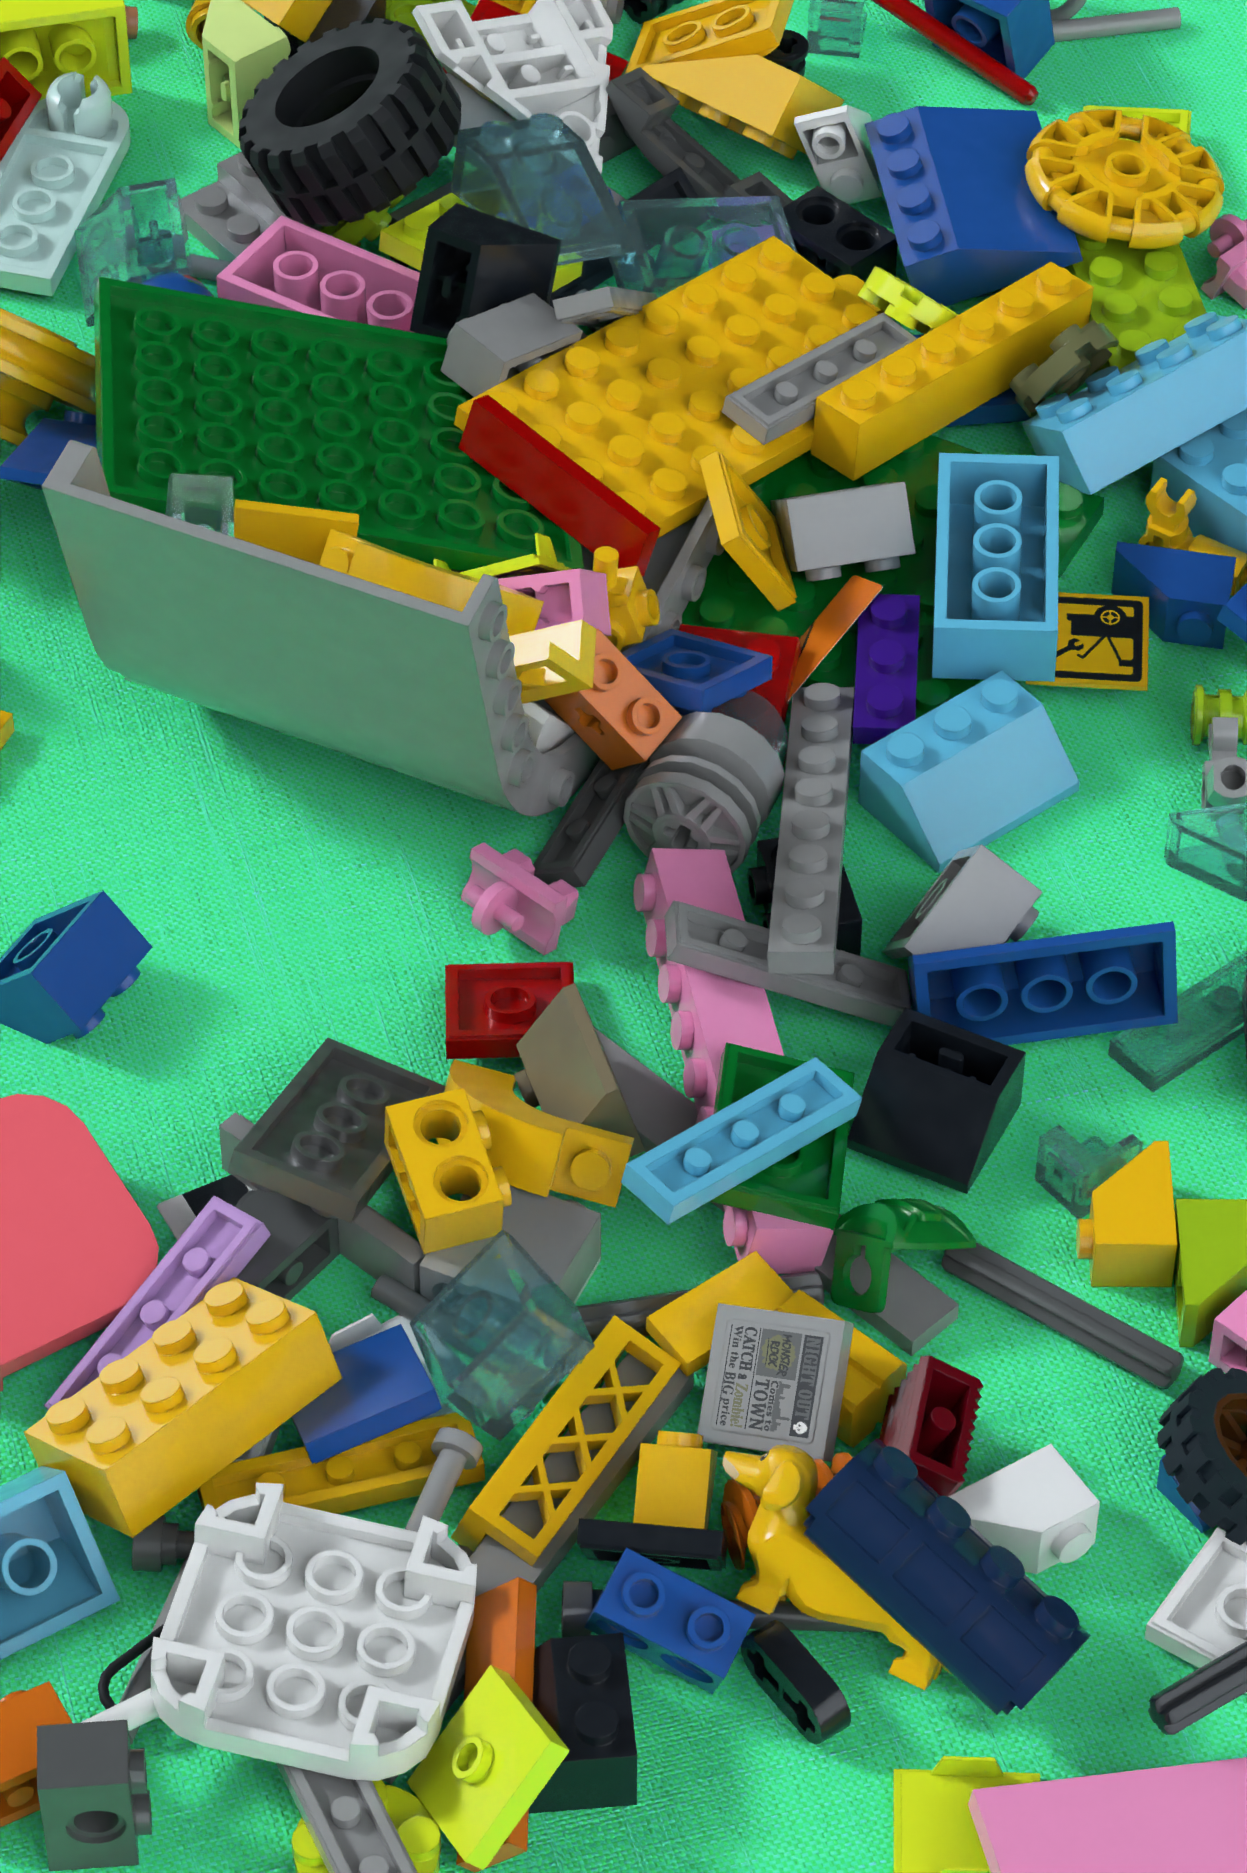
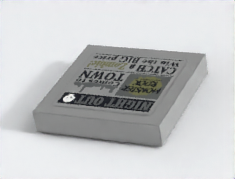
(775, 1380)

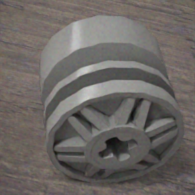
(705, 788)

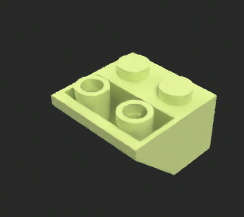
(237, 55)

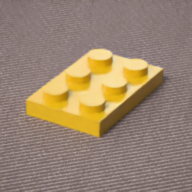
(712, 32)

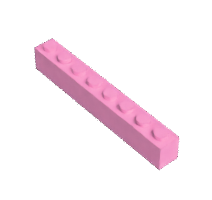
(705, 1016)

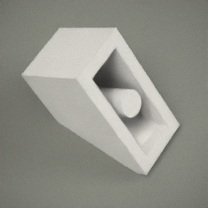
(1034, 1510)

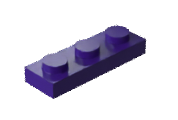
(886, 667)

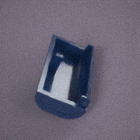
(942, 1578)

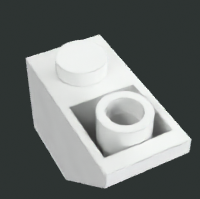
(841, 152)

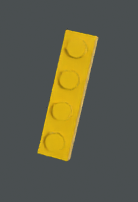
(358, 1478)

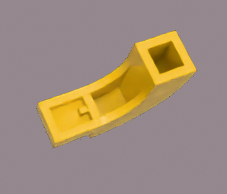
(419, 579)
(539, 1148)

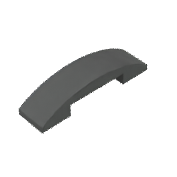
(646, 115)

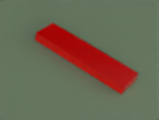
(556, 484)

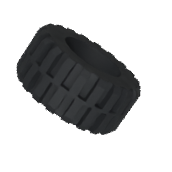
(350, 122)

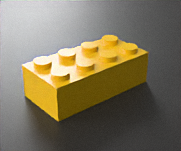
(185, 1404)

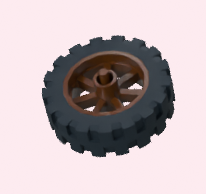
(1208, 1449)

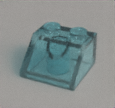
(500, 1337)

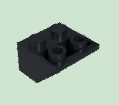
(477, 265)
(937, 1100)

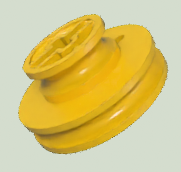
(37, 370)

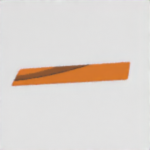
(832, 625)

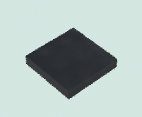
(662, 1544)

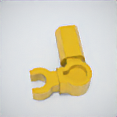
(1170, 528)

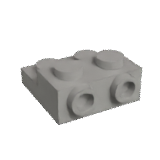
(232, 210)

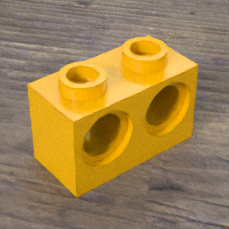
(435, 1171)

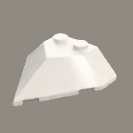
(531, 60)

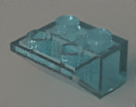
(133, 238)

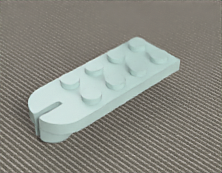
(57, 180)

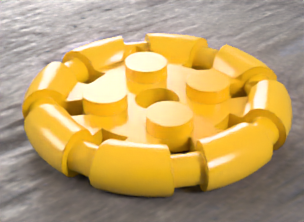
(1124, 188)

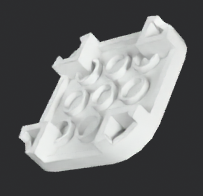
(314, 1637)

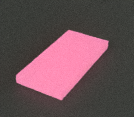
(1119, 1822)

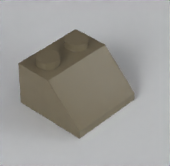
(570, 1070)

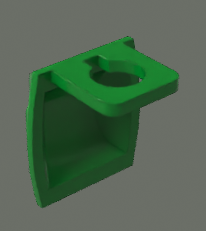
(884, 1227)

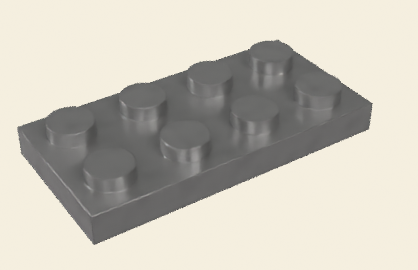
(328, 1131)

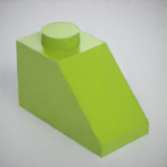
(1208, 1262)

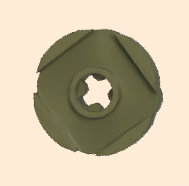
(1075, 358)

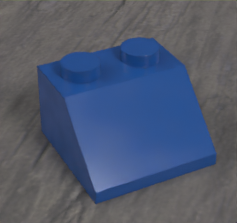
(69, 968)

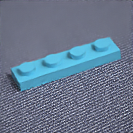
(741, 1140)

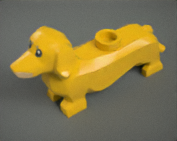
(798, 1570)

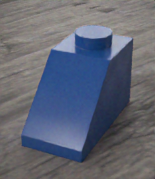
(1182, 589)

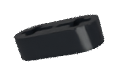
(795, 1682)

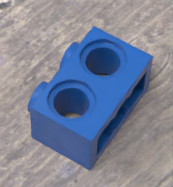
(671, 1620)

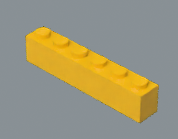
(946, 371)

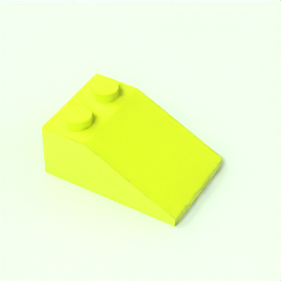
(66, 37)

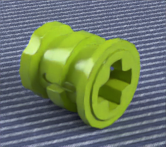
(1223, 704)

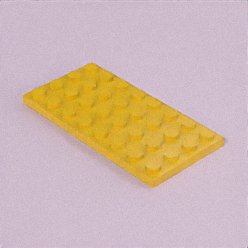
(652, 386)

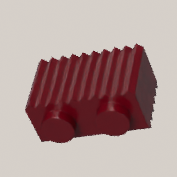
(934, 1421)

